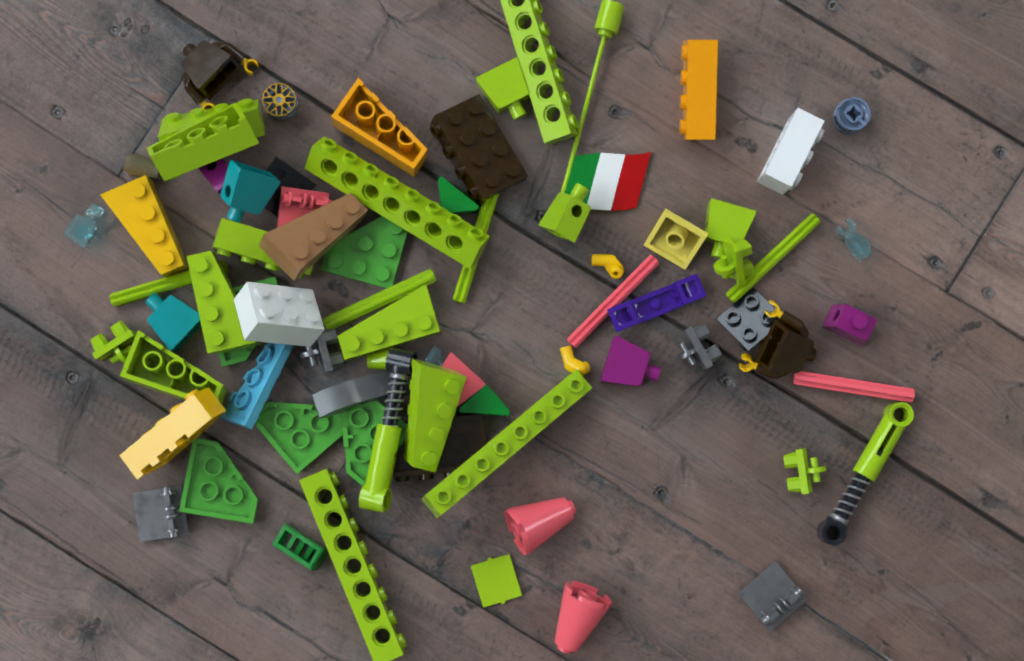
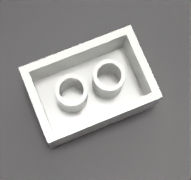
(791, 152)
(278, 314)

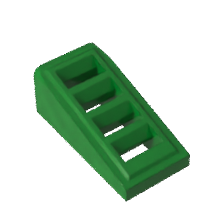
(318, 557)

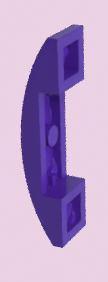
(656, 303)

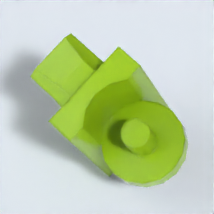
(732, 263)
(104, 348)
(803, 481)

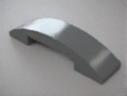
(353, 393)

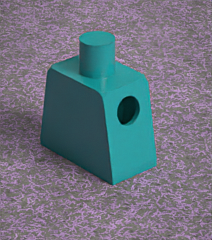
(247, 189)
(172, 320)

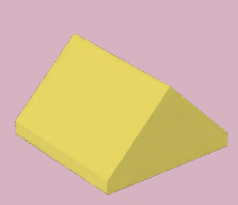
(675, 239)

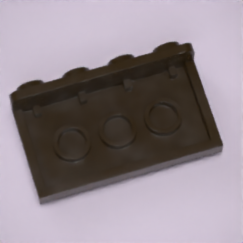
(477, 149)
(463, 441)

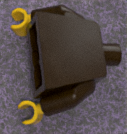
(210, 68)
(784, 347)

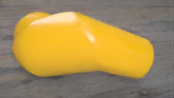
(610, 263)
(571, 363)

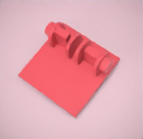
(299, 202)

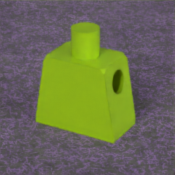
(505, 88)
(567, 214)
(725, 222)

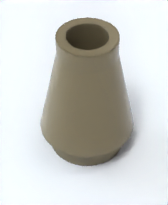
(139, 166)

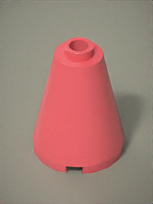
(538, 522)
(579, 615)

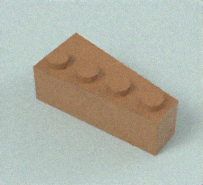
(311, 236)

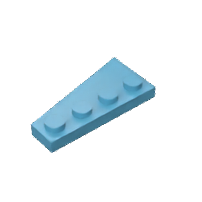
(258, 383)

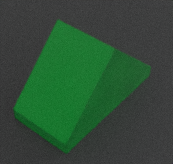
(455, 200)
(485, 402)

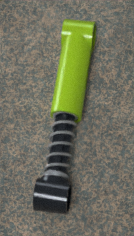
(867, 469)
(376, 491)

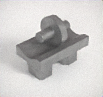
(705, 357)
(326, 361)

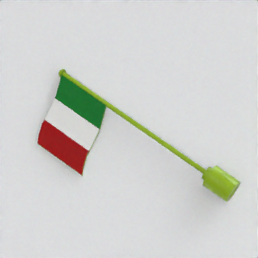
(611, 178)

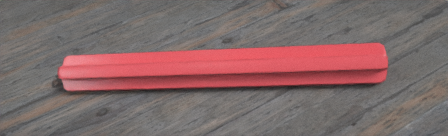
(614, 299)
(854, 386)

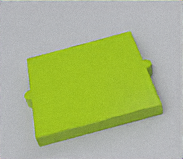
(496, 580)

